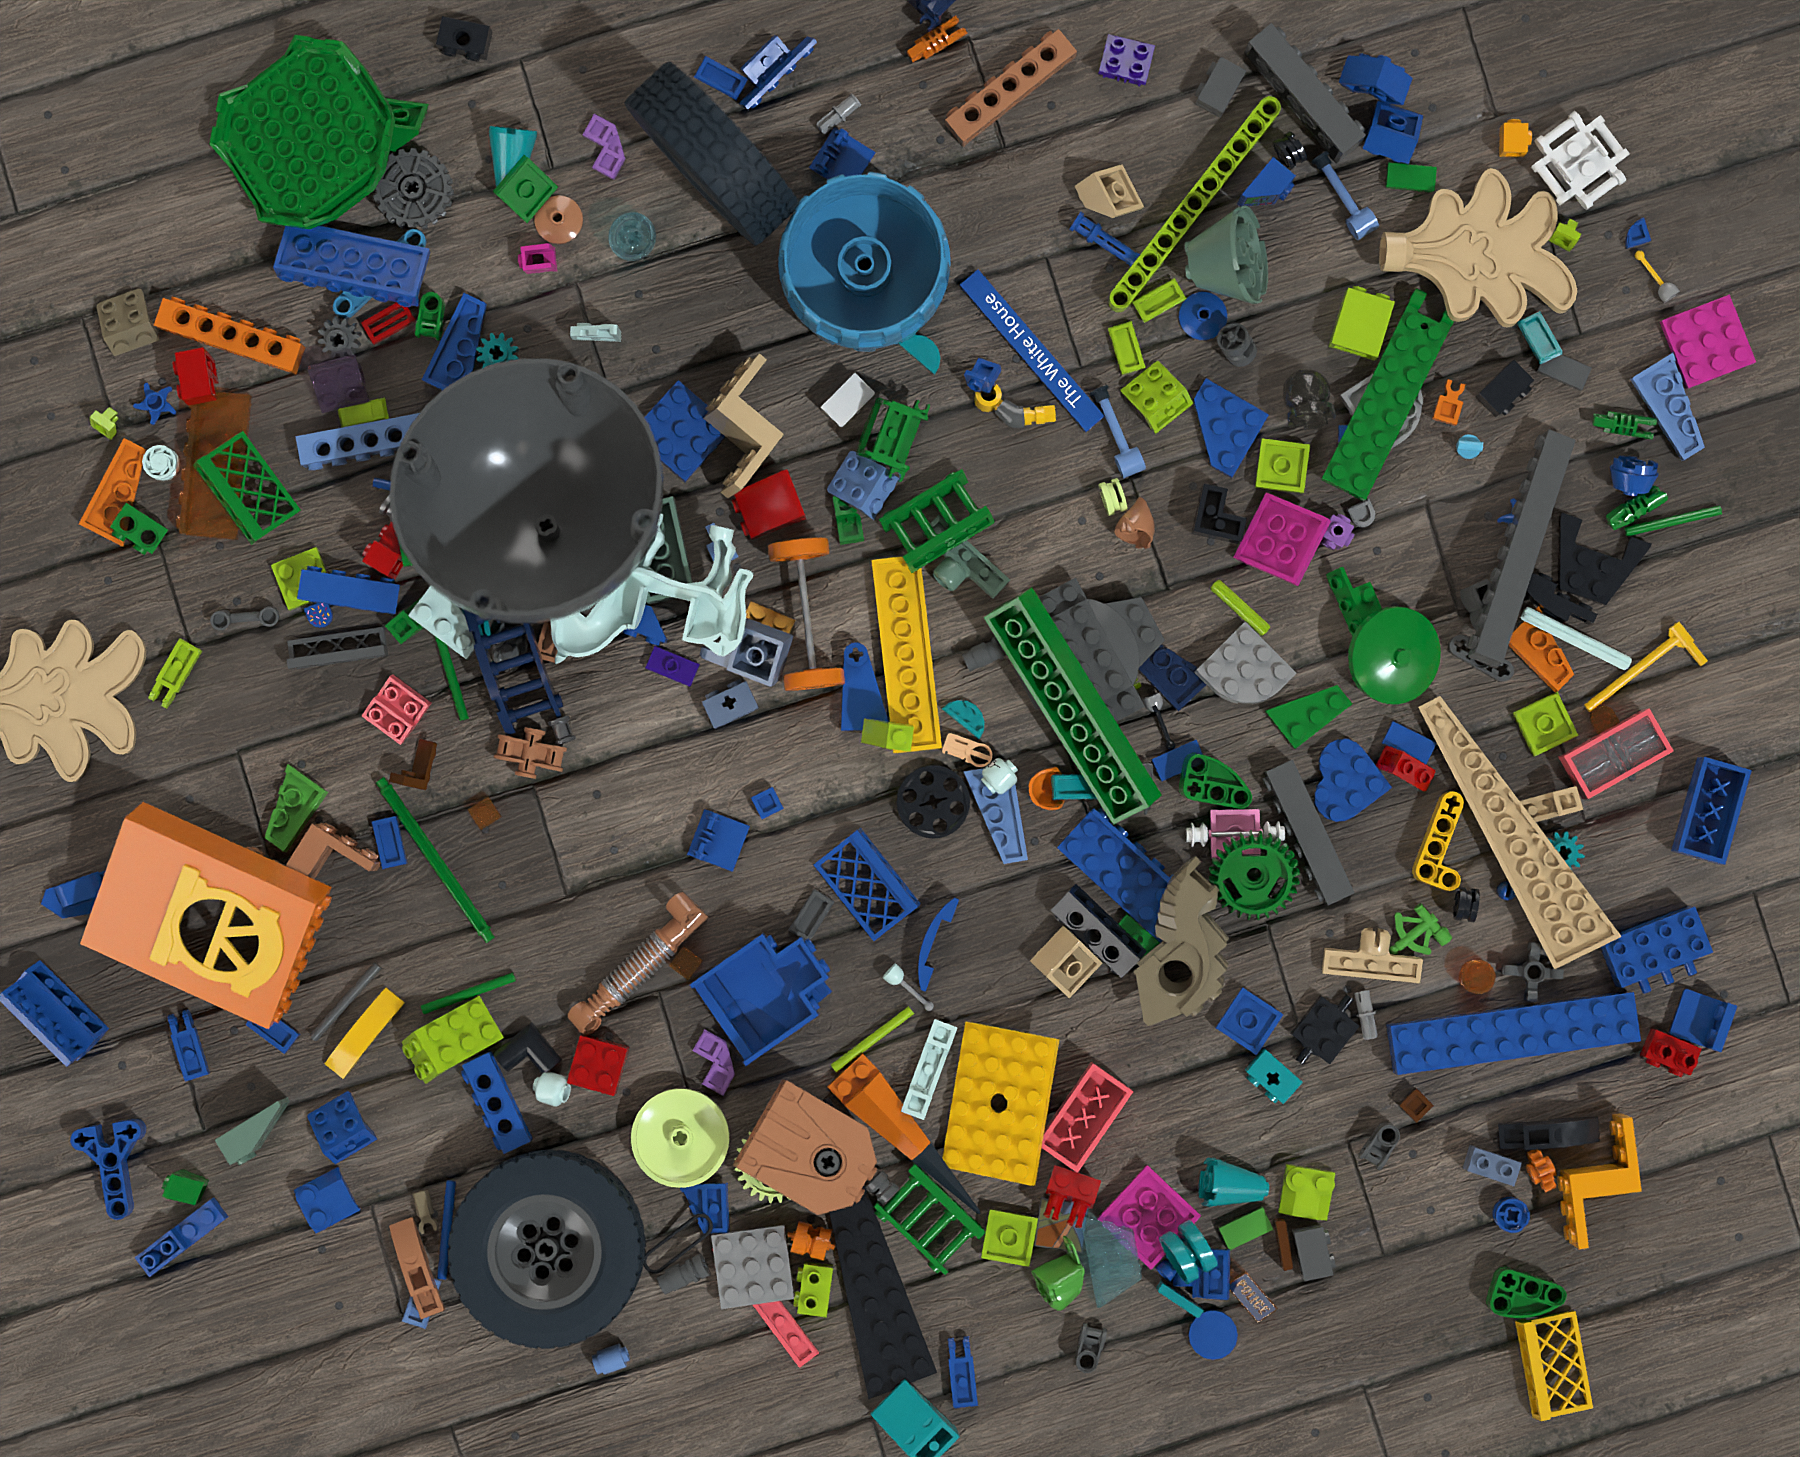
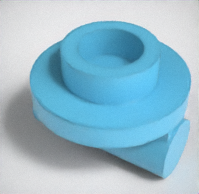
(1469, 446)

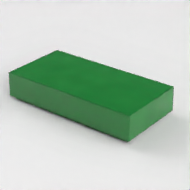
(1411, 177)

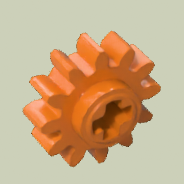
(1541, 1170)

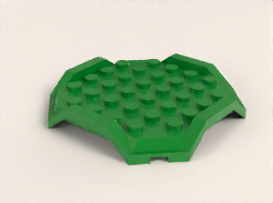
(306, 134)

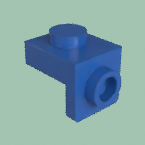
(982, 375)

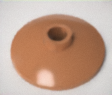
(561, 231)

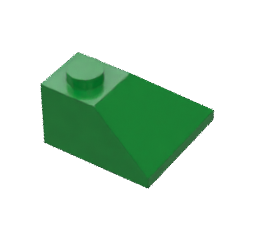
(408, 121)

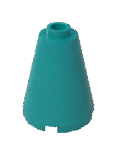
(508, 147)
(1229, 1184)

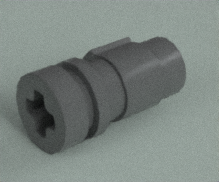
(983, 654)
(681, 1276)

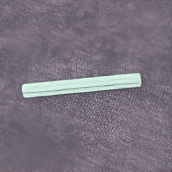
(1576, 638)

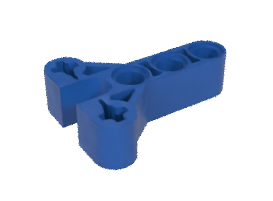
(99, 1150)

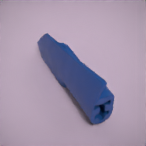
(75, 896)

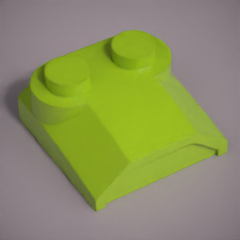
(1306, 1192)

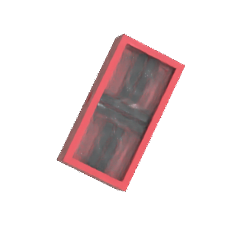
(1616, 754)

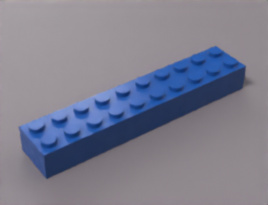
(1513, 1032)

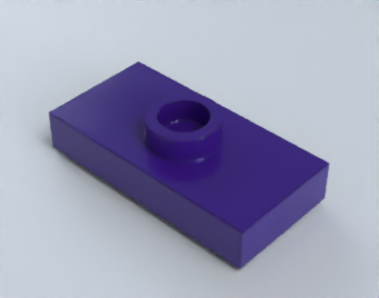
(672, 666)

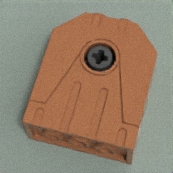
(794, 1138)

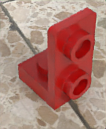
(1405, 767)

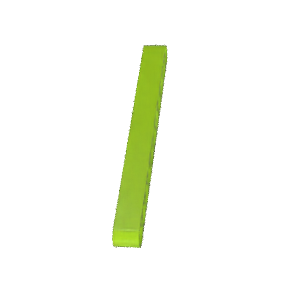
(1197, 193)

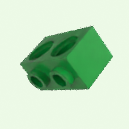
(141, 523)

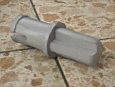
(838, 114)
(1366, 1014)

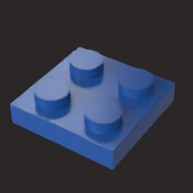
(1249, 1020)

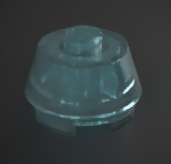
(632, 236)

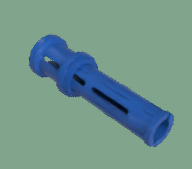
(1096, 229)

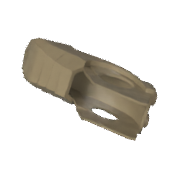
(1189, 937)

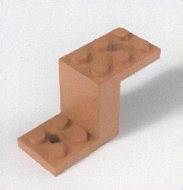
(317, 847)

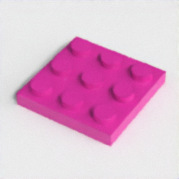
(1708, 341)
(1282, 539)
(1151, 1211)

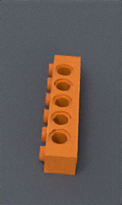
(169, 320)

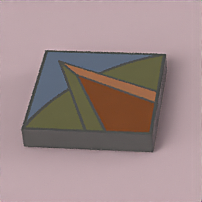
(1051, 1232)

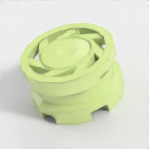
(1110, 498)

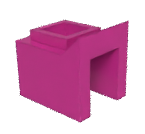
(525, 259)

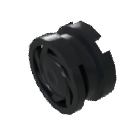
(1289, 150)
(1466, 904)

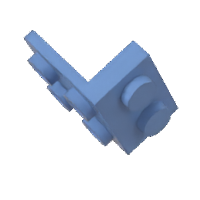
(862, 484)

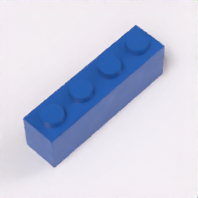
(348, 591)

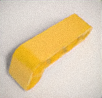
(1443, 840)

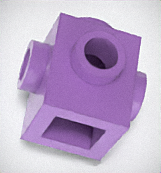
(1335, 541)

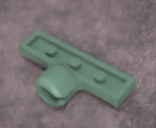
(964, 563)

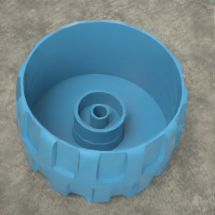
(854, 222)

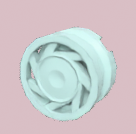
(161, 462)

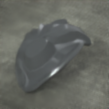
(509, 648)

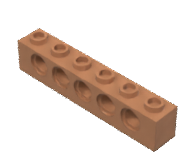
(1052, 42)

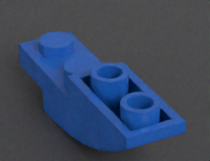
(181, 1237)

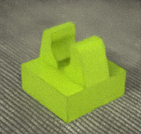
(1566, 235)
(105, 422)

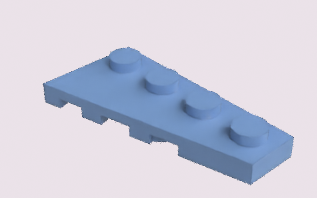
(1667, 401)

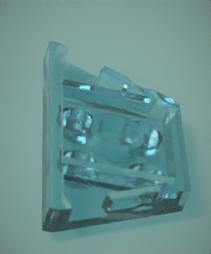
(1111, 1258)

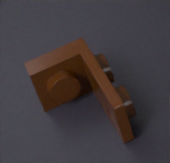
(421, 768)

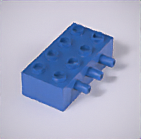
(1657, 948)

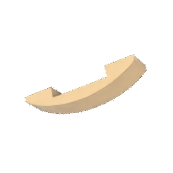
(1553, 804)

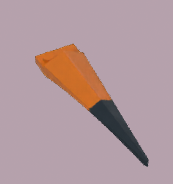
(873, 1100)

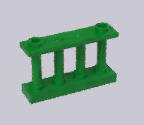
(937, 543)
(952, 1212)

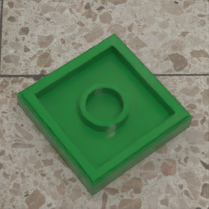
(525, 189)

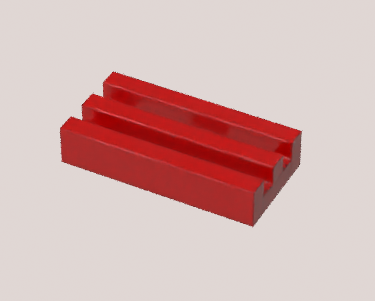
(392, 330)

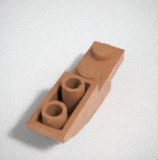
(416, 1268)

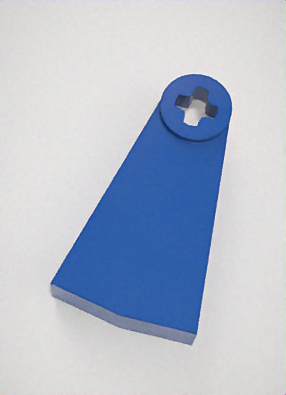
(860, 692)

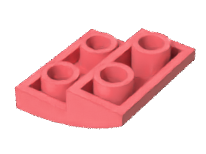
(396, 709)

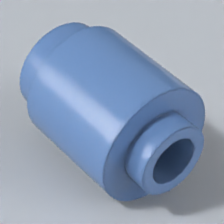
(610, 1359)

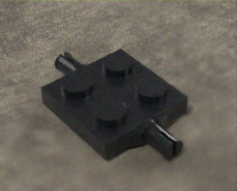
(1324, 1029)

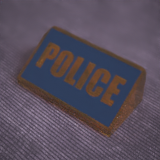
(1251, 1296)

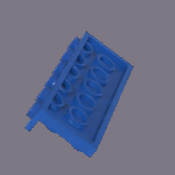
(352, 264)
(1118, 867)

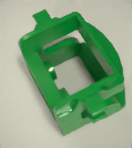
(894, 435)

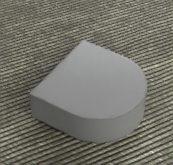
(1362, 514)

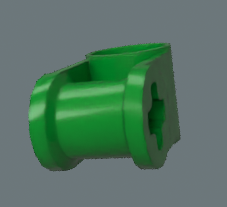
(430, 318)

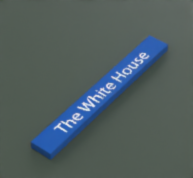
(1031, 350)

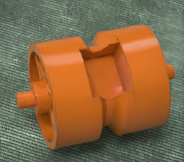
(811, 1240)

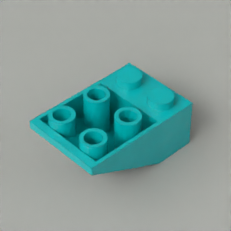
(915, 1423)

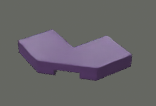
(606, 135)
(717, 1051)

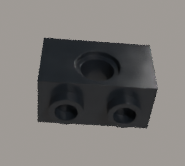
(453, 29)

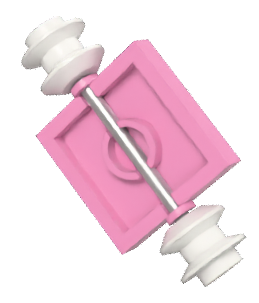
(1230, 823)

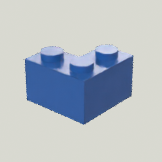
(1376, 77)

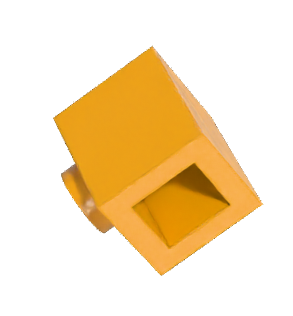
(1514, 139)

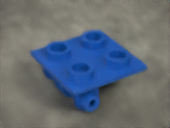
(841, 156)
(718, 840)

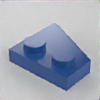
(712, 1201)

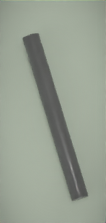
(345, 1001)

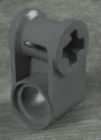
(1379, 1146)
(1090, 1346)

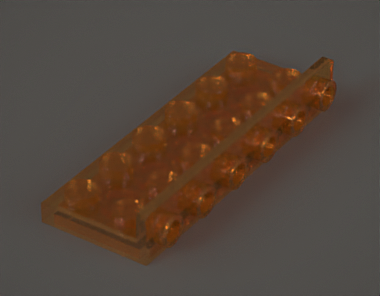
(209, 428)

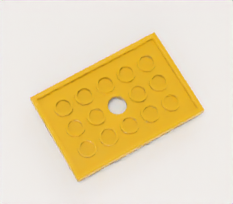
(1023, 1071)

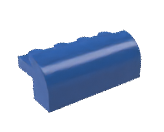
(53, 1013)

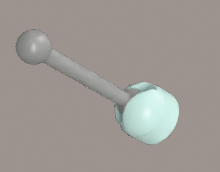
(895, 976)

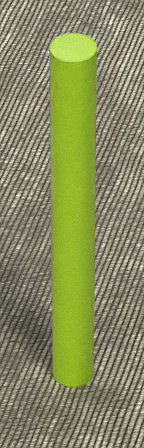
(872, 1039)

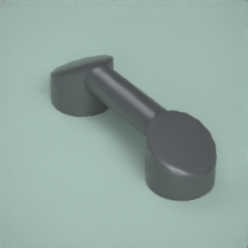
(222, 618)

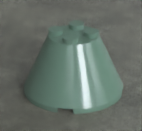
(1230, 257)

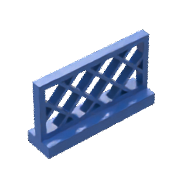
(884, 872)

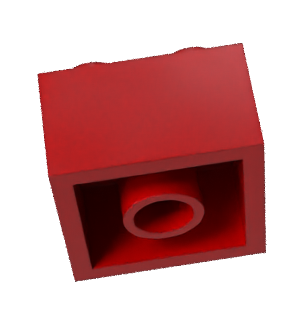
(598, 1064)

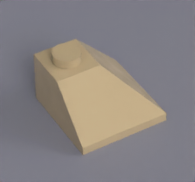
(1109, 192)

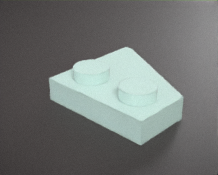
(601, 332)

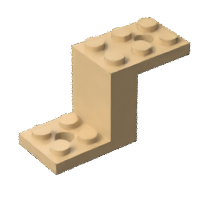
(742, 425)

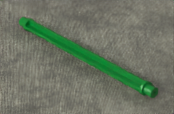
(435, 860)

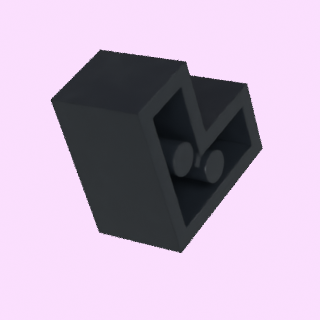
(1211, 520)

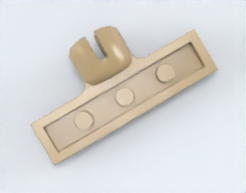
(1372, 960)

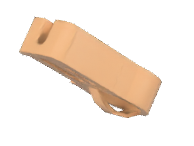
(963, 748)

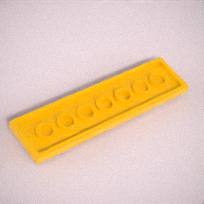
(906, 651)

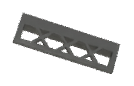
(337, 657)

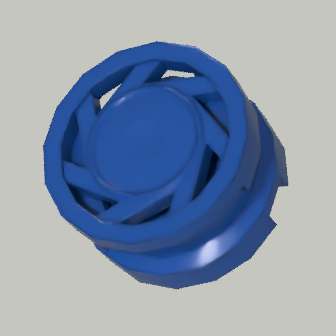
(1511, 1214)

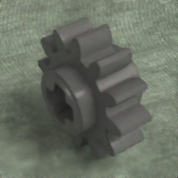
(348, 335)

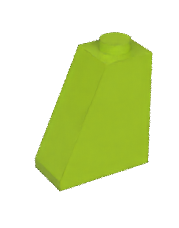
(887, 734)

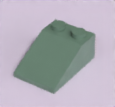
(242, 1141)

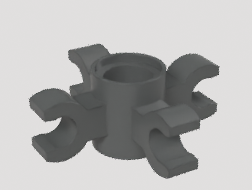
(1531, 991)

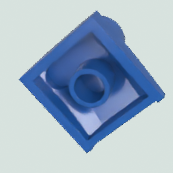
(326, 1200)

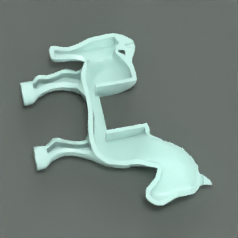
(707, 615)

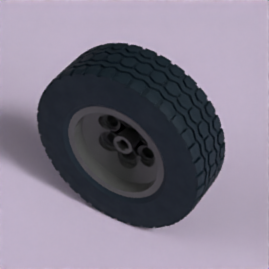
(712, 153)
(508, 1291)

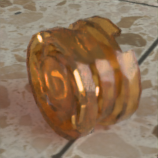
(1477, 976)

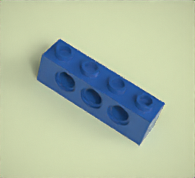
(509, 1110)

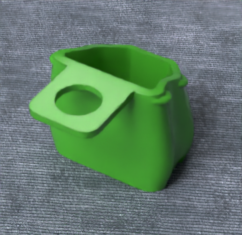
(1060, 1278)

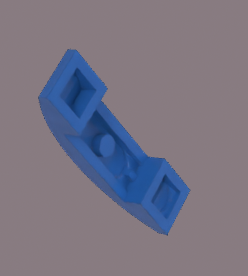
(925, 971)

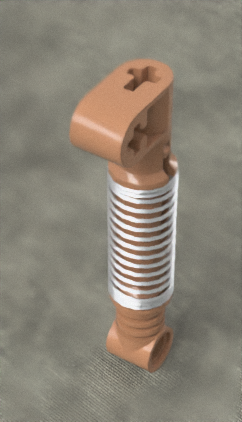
(663, 942)

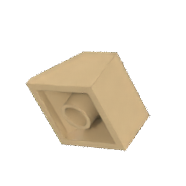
(1066, 961)

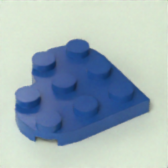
(1348, 781)

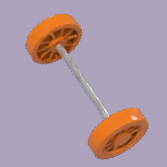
(798, 551)

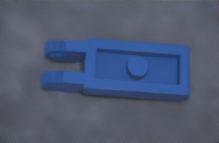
(188, 1047)
(962, 1376)

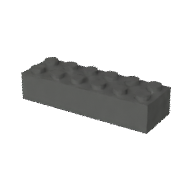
(1304, 92)

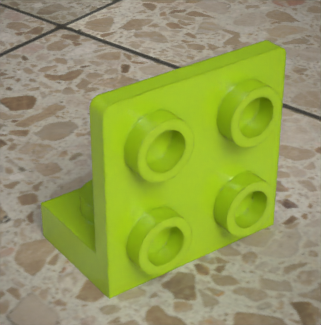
(1157, 396)

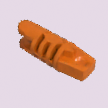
(935, 40)

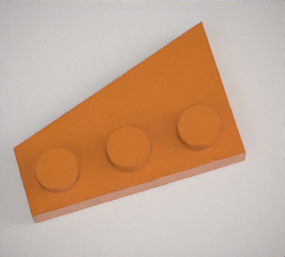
(1541, 654)

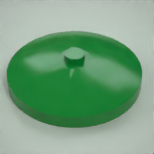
(1394, 655)

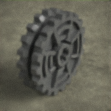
(419, 207)

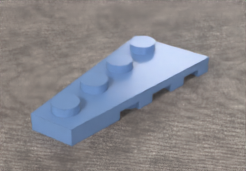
(1001, 817)

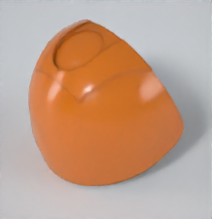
(1041, 789)

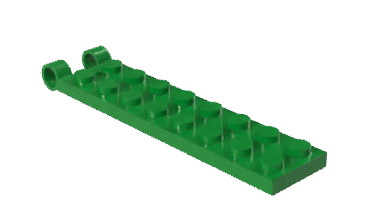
(1387, 400)

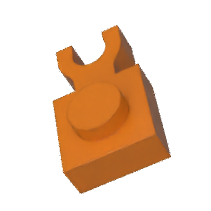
(1448, 406)

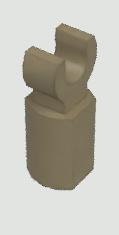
(424, 1210)

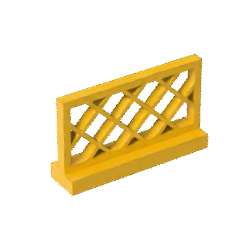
(1533, 1365)

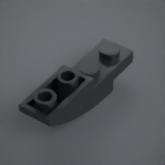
(1558, 606)
(1550, 1133)

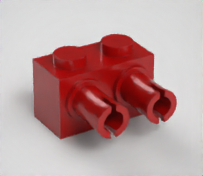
(1670, 1052)
(1074, 1188)

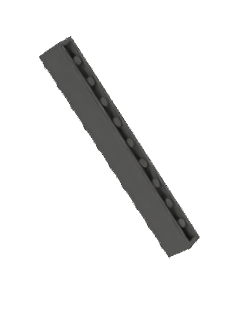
(1521, 548)

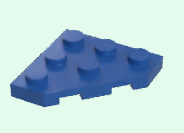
(1226, 426)

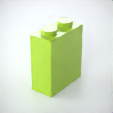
(1361, 323)

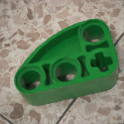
(1212, 774)
(1517, 1301)

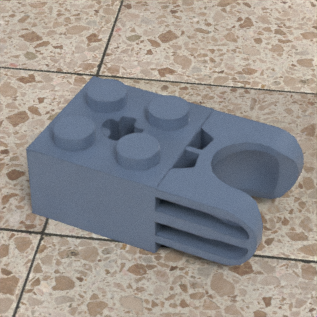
(746, 657)

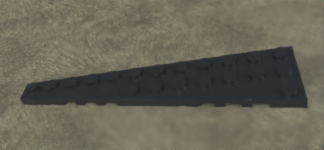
(881, 1312)

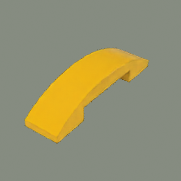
(364, 1032)

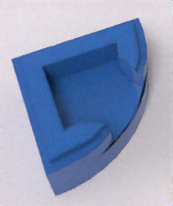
(1637, 234)

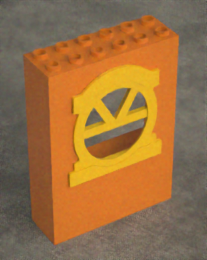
(170, 864)

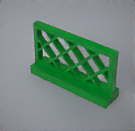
(229, 499)

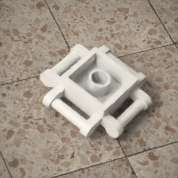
(1580, 160)

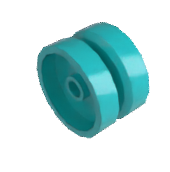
(1188, 1251)

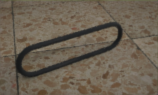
(685, 1250)

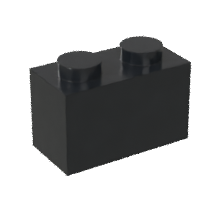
(1505, 388)

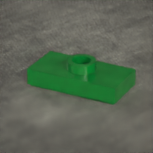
(1145, 939)

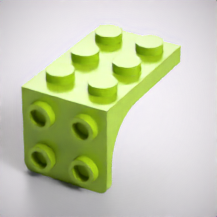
(451, 1039)

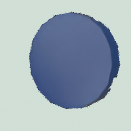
(1213, 1334)

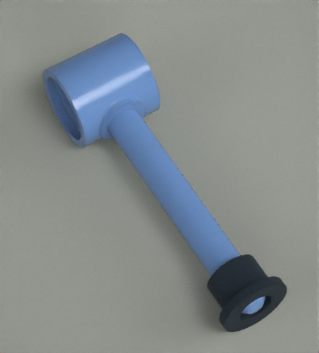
(1361, 221)
(1129, 460)

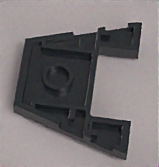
(1590, 572)

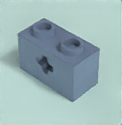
(722, 715)
(1492, 1165)

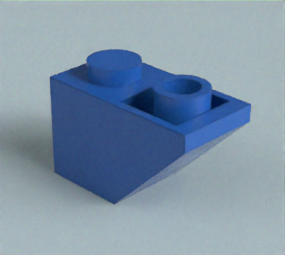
(649, 627)

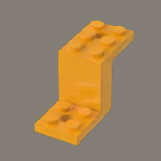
(1599, 1180)

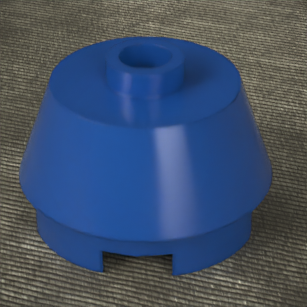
(1633, 475)

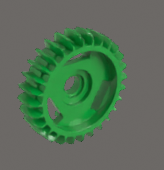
(1255, 892)

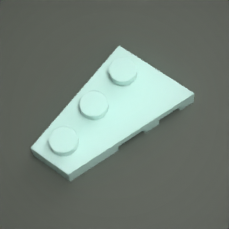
(444, 621)

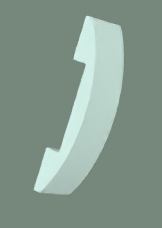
(928, 1069)

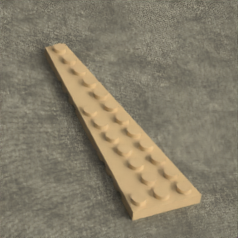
(1548, 890)

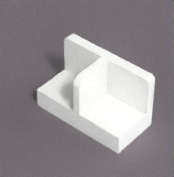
(847, 400)

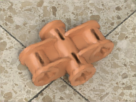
(537, 754)

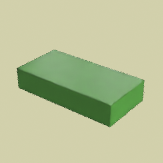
(1245, 1228)

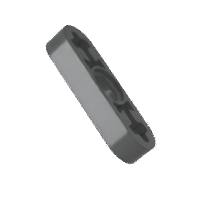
(1493, 673)

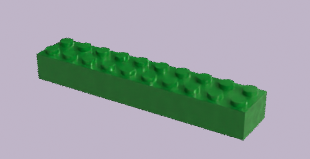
(1072, 706)

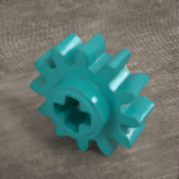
(493, 345)
(1569, 844)

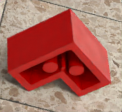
(196, 376)
(385, 554)

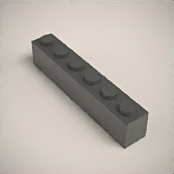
(1309, 833)

